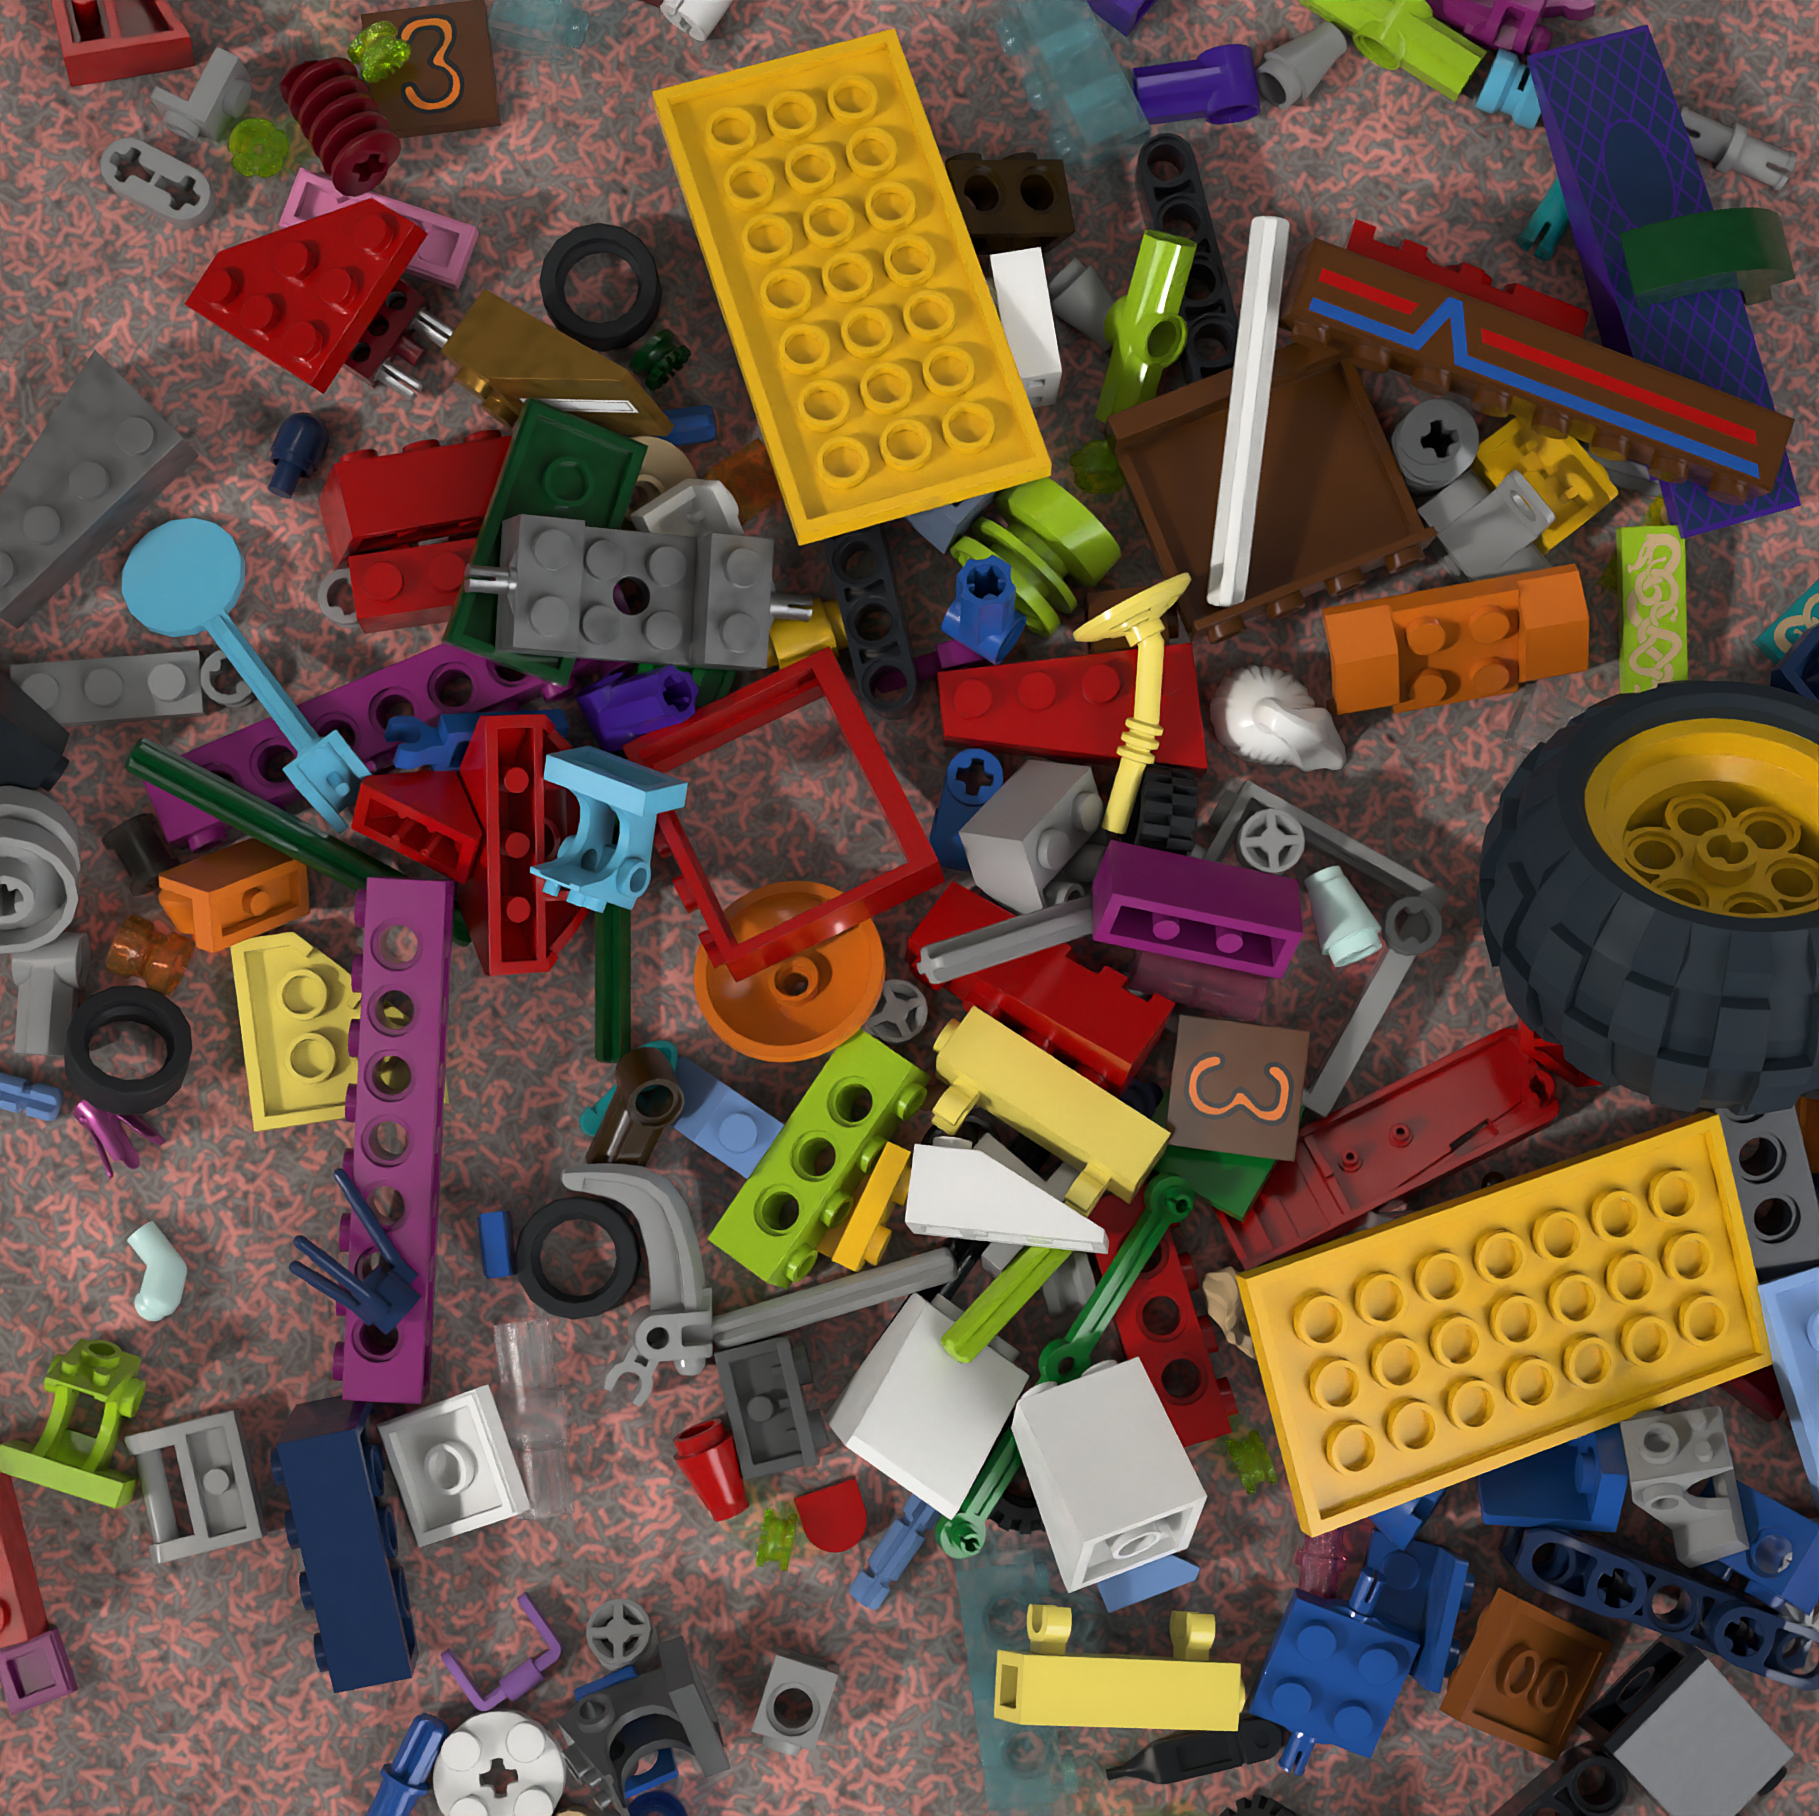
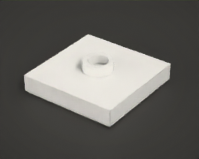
(453, 1466)

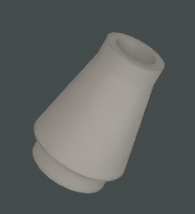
(1297, 67)
(1081, 300)

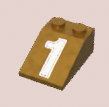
(516, 357)

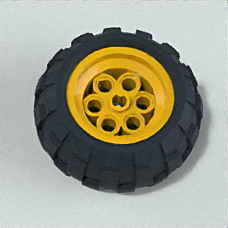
(1667, 894)

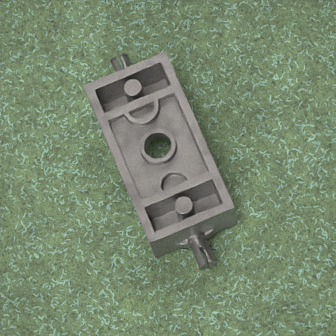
(701, 605)

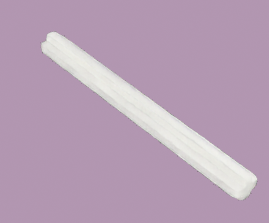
(1248, 410)

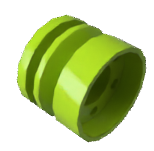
(1044, 542)

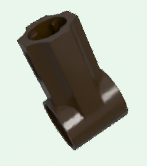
(637, 1117)

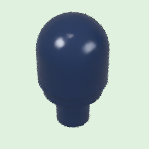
(297, 451)

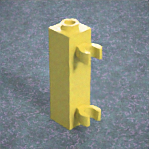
(1047, 1104)
(1118, 1689)

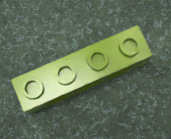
(787, 1170)

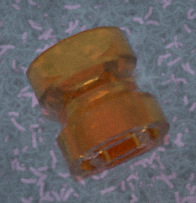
(149, 955)

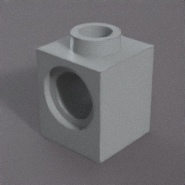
(801, 1672)

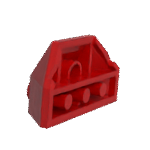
(522, 826)

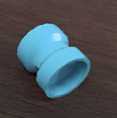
(1510, 90)

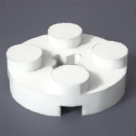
(521, 1745)

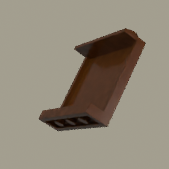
(1325, 493)

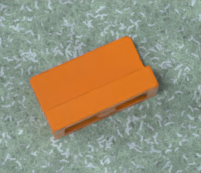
(240, 892)

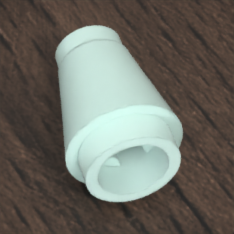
(1341, 918)

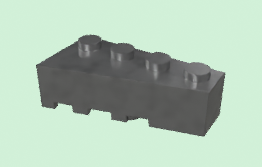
(81, 485)

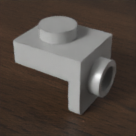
(216, 97)

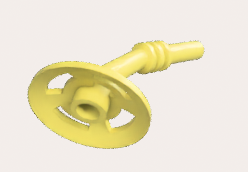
(1141, 625)

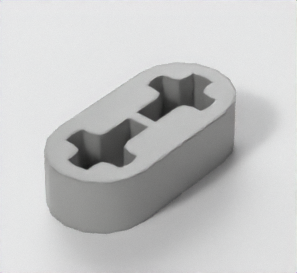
(151, 195)

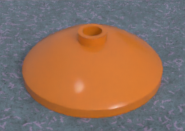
(759, 1013)

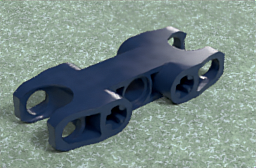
(1706, 1616)

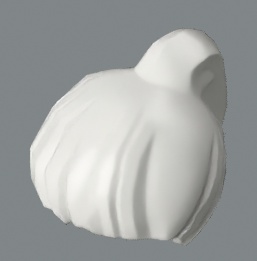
(1273, 721)

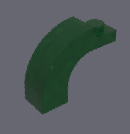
(1707, 253)

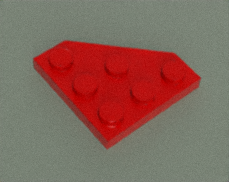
(309, 287)

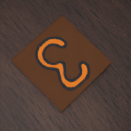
(448, 75)
(1237, 1087)

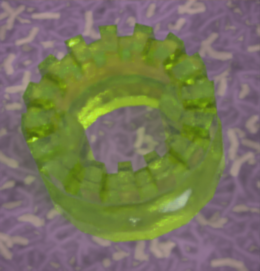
(378, 51)
(1253, 1460)
(778, 1539)

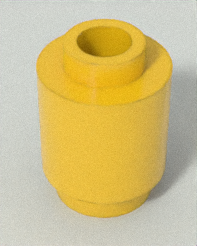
(797, 639)

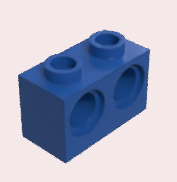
(1771, 1535)

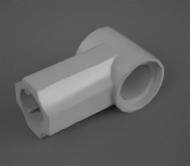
(49, 992)

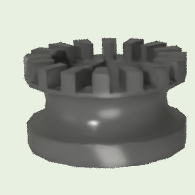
(1412, 906)

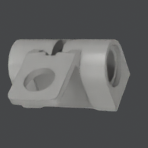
(1487, 531)

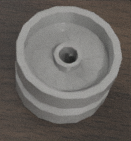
(36, 869)

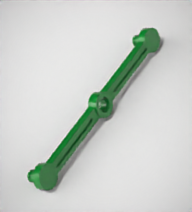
(1167, 1201)

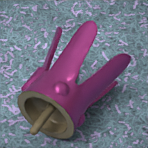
(108, 1132)

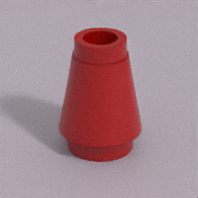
(712, 1467)

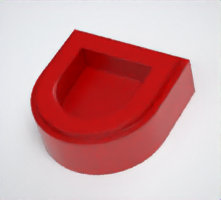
(833, 1515)

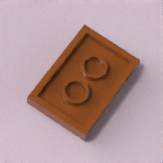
(1525, 1675)

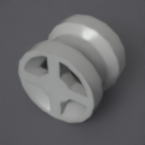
(1280, 831)
(900, 999)
(1068, 1284)
(618, 1623)

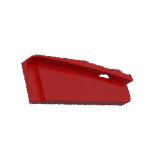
(1395, 1147)

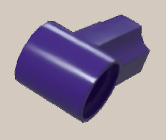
(1212, 87)
(630, 707)

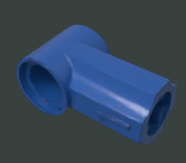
(984, 609)

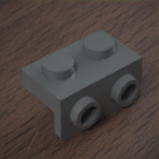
(769, 1406)

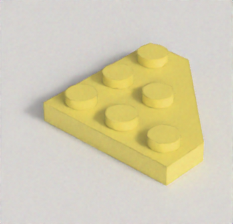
(296, 1032)

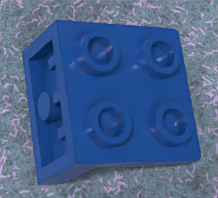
(1561, 1487)
(1424, 1596)

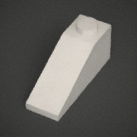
(977, 1198)

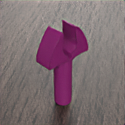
(947, 657)

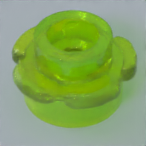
(252, 133)
(1096, 468)

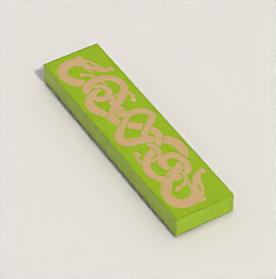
(1651, 607)

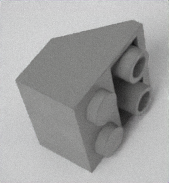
(1038, 837)

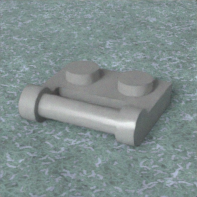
(215, 1482)

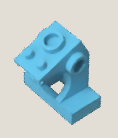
(589, 861)

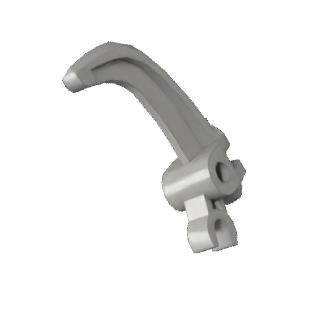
(680, 1301)

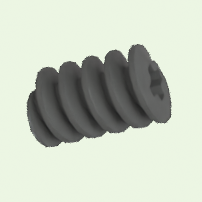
(1433, 445)

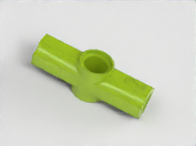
(1405, 37)
(1146, 323)

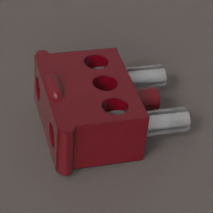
(397, 341)

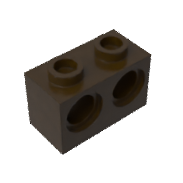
(1001, 215)

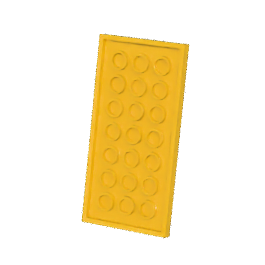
(850, 287)
(1505, 1321)

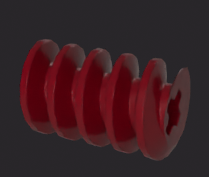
(341, 123)

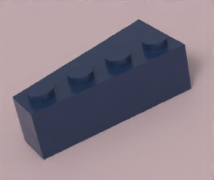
(345, 1544)

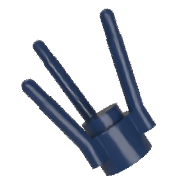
(381, 1296)

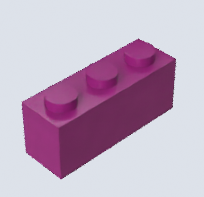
(1196, 909)

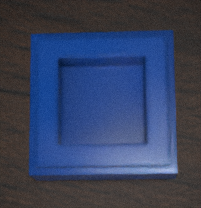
(497, 1244)

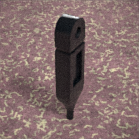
(1202, 1752)

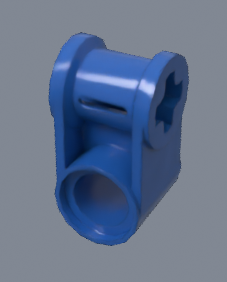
(958, 807)

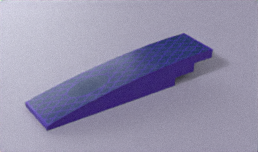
(1626, 167)

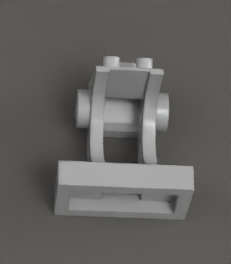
(1665, 1459)

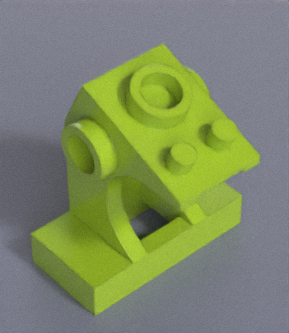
(70, 1458)

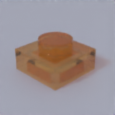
(749, 479)

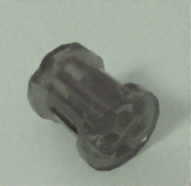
(140, 852)

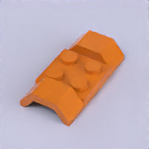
(1456, 641)

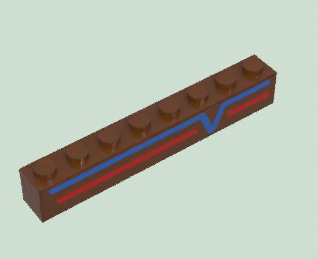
(1533, 373)

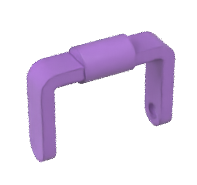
(521, 1678)

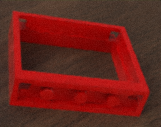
(738, 715)

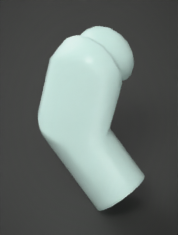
(164, 1273)

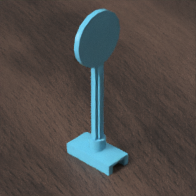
(186, 583)

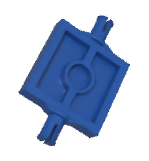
(1333, 1672)

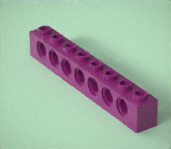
(363, 708)
(426, 907)

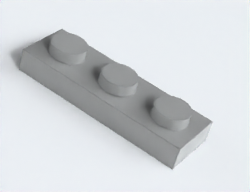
(116, 688)

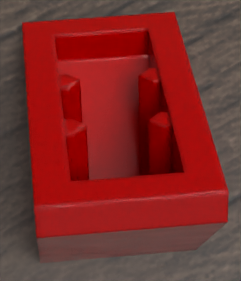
(421, 818)

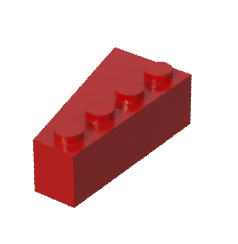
(1049, 997)

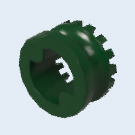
(658, 358)

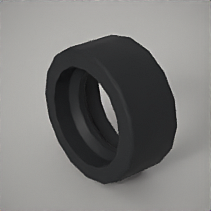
(593, 240)
(135, 1005)
(530, 1268)

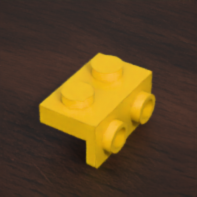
(1555, 468)
(863, 1232)

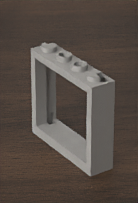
(1389, 968)

